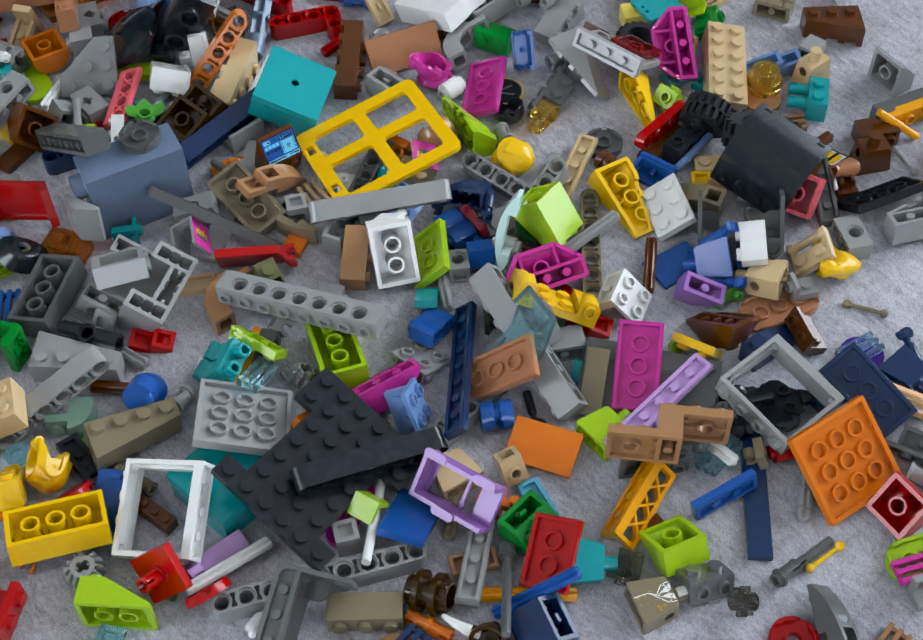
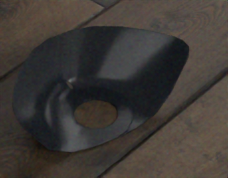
(10, 254)

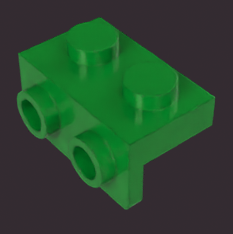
(711, 14)

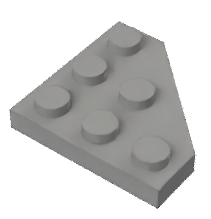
(93, 67)

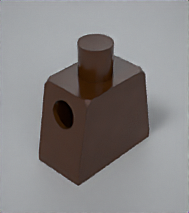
(872, 153)

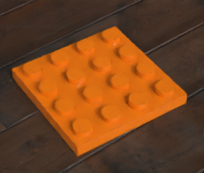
(844, 459)

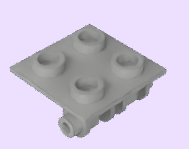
(429, 359)

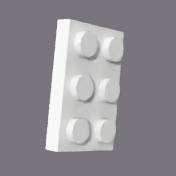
(668, 207)

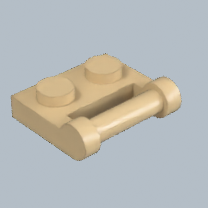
(810, 259)

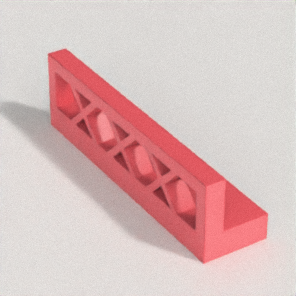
(124, 93)

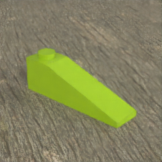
(474, 133)

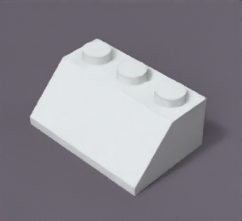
(392, 252)

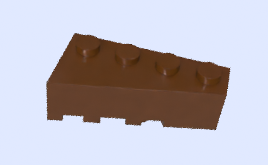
(350, 60)

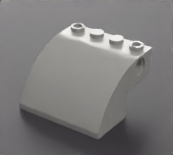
(146, 301)

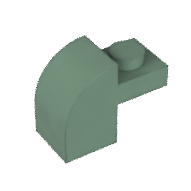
(80, 411)

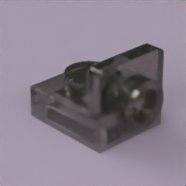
(629, 566)

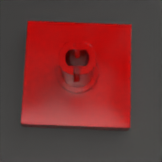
(160, 573)

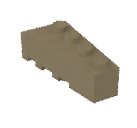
(130, 431)

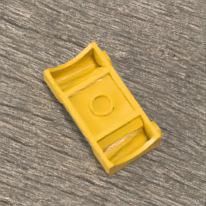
(578, 308)

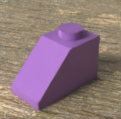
(699, 290)

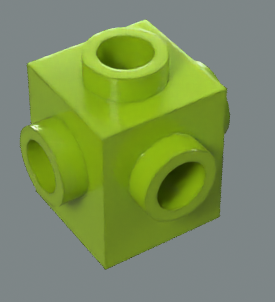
(667, 96)

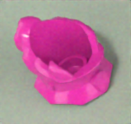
(432, 68)

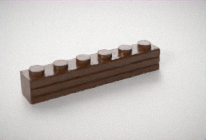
(157, 515)

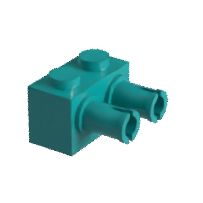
(815, 100)

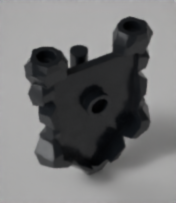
(776, 402)

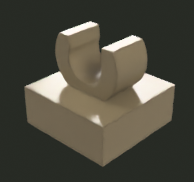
(757, 454)

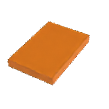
(546, 446)

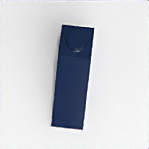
(760, 338)

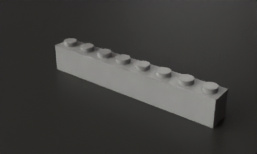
(554, 381)

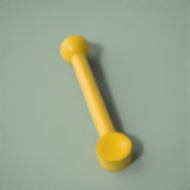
(839, 546)

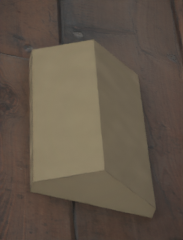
(254, 213)

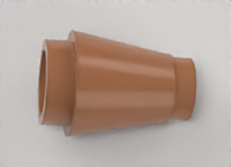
(845, 168)

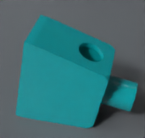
(593, 563)

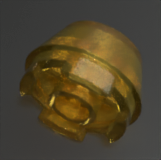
(764, 79)

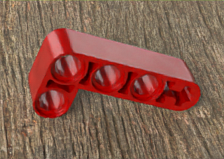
(306, 22)

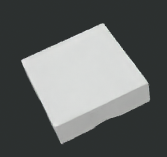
(445, 13)

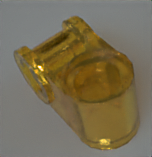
(542, 116)

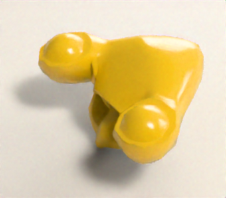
(839, 268)

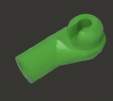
(731, 295)

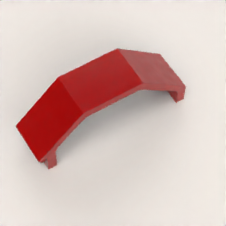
(26, 201)

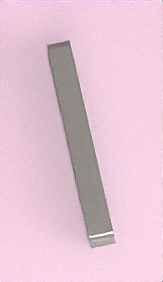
(381, 572)

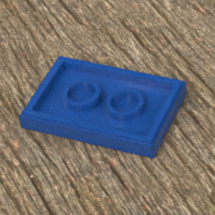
(407, 520)

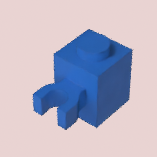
(480, 252)

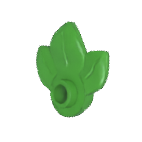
(145, 110)

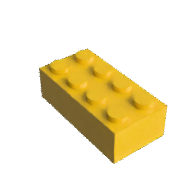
(56, 528)

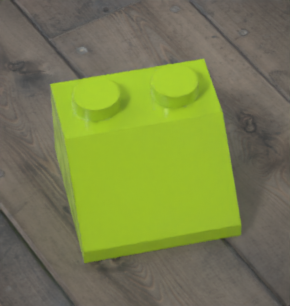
(675, 545)

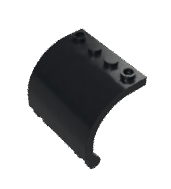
(767, 157)

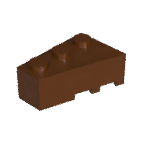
(833, 22)

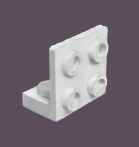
(624, 294)

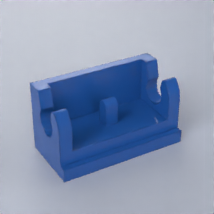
(522, 49)
(652, 169)

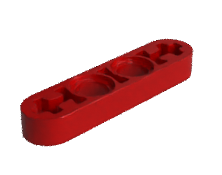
(659, 126)

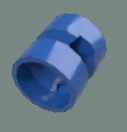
(496, 415)

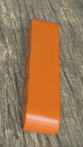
(219, 41)

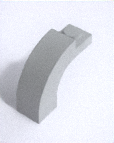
(457, 42)

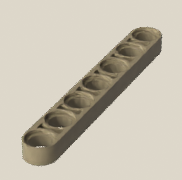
(595, 252)

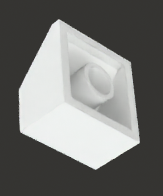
(169, 78)

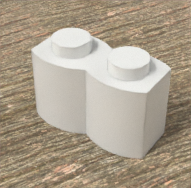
(752, 243)

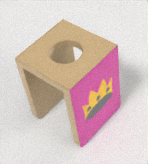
(419, 148)

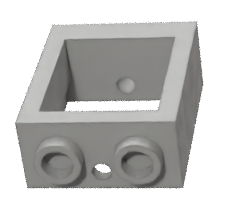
(120, 267)

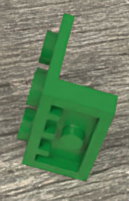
(14, 345)

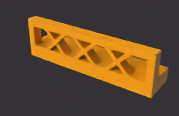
(631, 500)

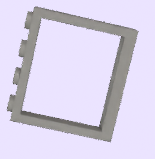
(794, 364)

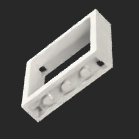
(196, 512)

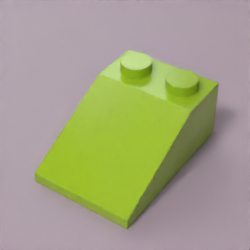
(106, 602)

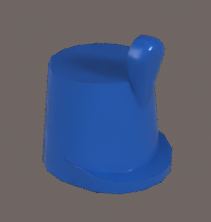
(144, 390)

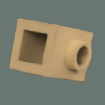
(510, 466)

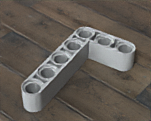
(512, 183)

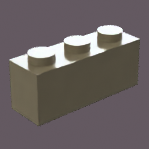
(365, 612)

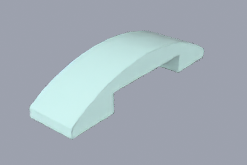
(502, 252)

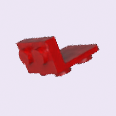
(11, 606)

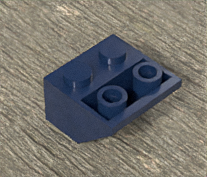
(543, 620)

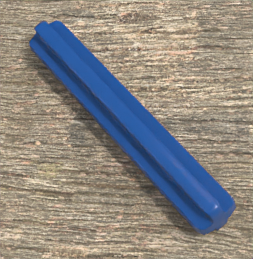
(546, 587)

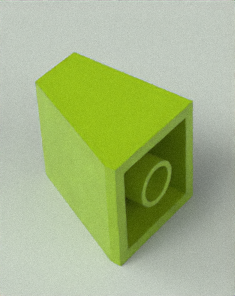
(549, 214)

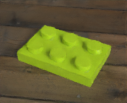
(432, 253)

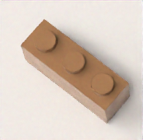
(355, 259)

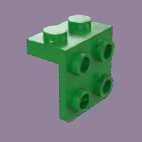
(494, 40)

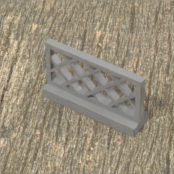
(598, 45)

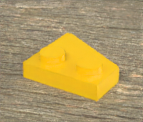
(704, 350)

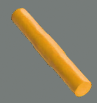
(896, 122)

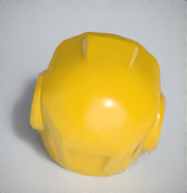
(514, 155)
(44, 472)

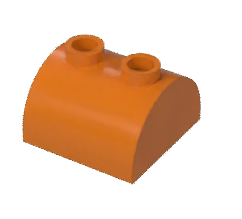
(46, 51)

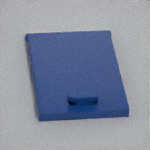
(670, 264)
(111, 484)

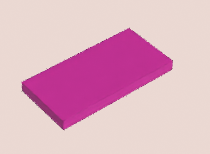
(484, 87)
(637, 363)

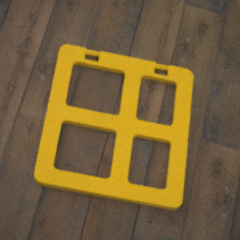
(376, 139)

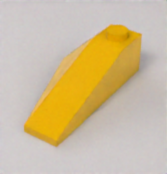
(638, 96)
(620, 191)

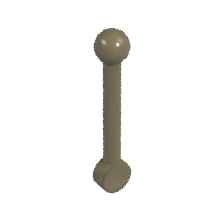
(848, 304)

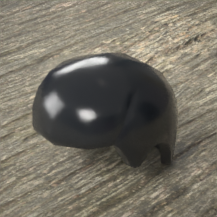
(511, 112)

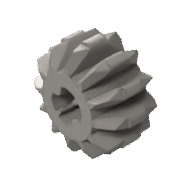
(83, 566)

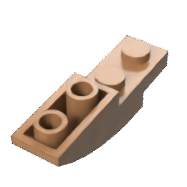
(268, 178)

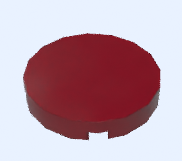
(470, 216)

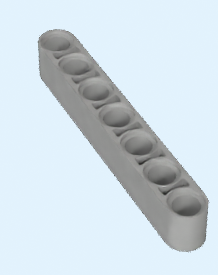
(379, 201)
(59, 390)

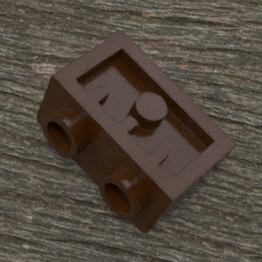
(805, 332)

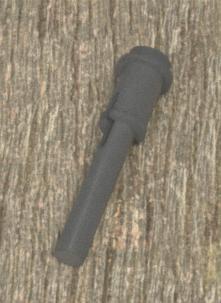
(782, 575)

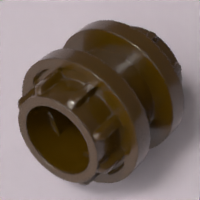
(434, 593)

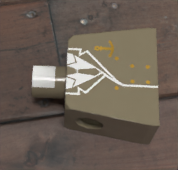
(654, 602)

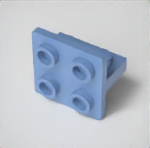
(408, 407)

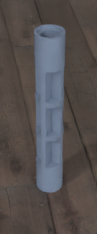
(259, 24)

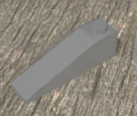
(580, 63)

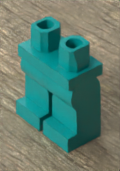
(222, 361)

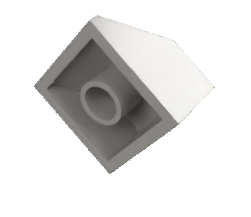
(889, 73)

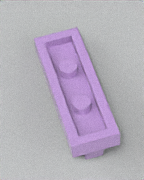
(219, 552)

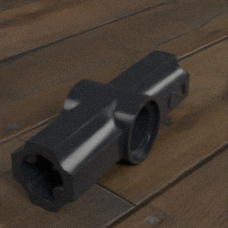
(82, 332)

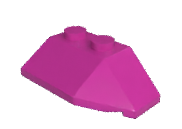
(674, 38)
(550, 264)
(398, 375)

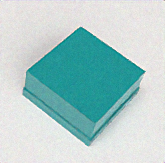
(291, 90)
(225, 511)

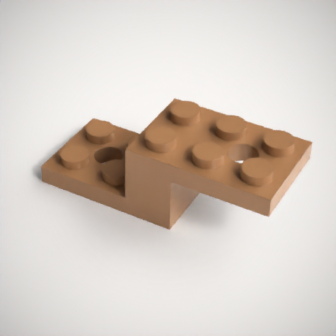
(672, 427)

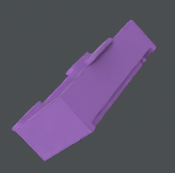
(487, 502)

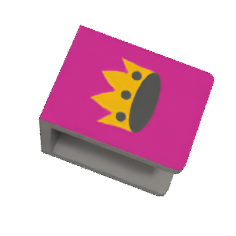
(199, 236)

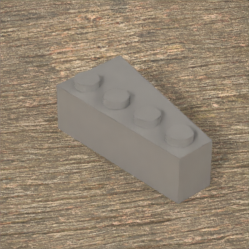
(54, 352)

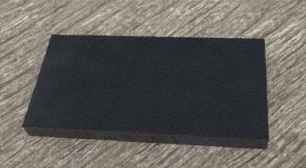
(880, 195)

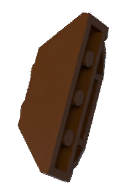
(723, 328)

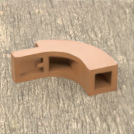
(219, 314)

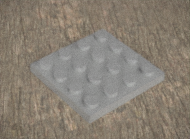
(240, 420)

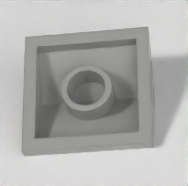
(85, 219)

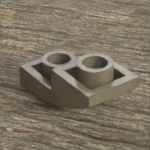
(302, 229)

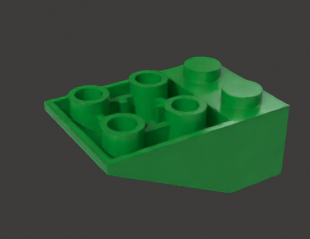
(518, 520)

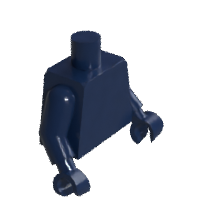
(475, 194)
(906, 364)

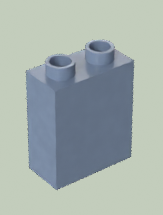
(120, 181)

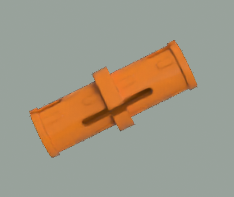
(429, 625)

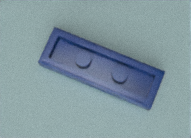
(724, 494)

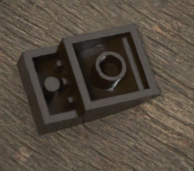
(192, 111)

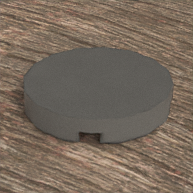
(139, 137)
(608, 140)

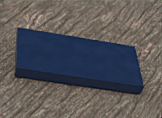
(856, 374)

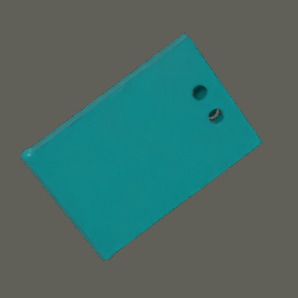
(653, 9)

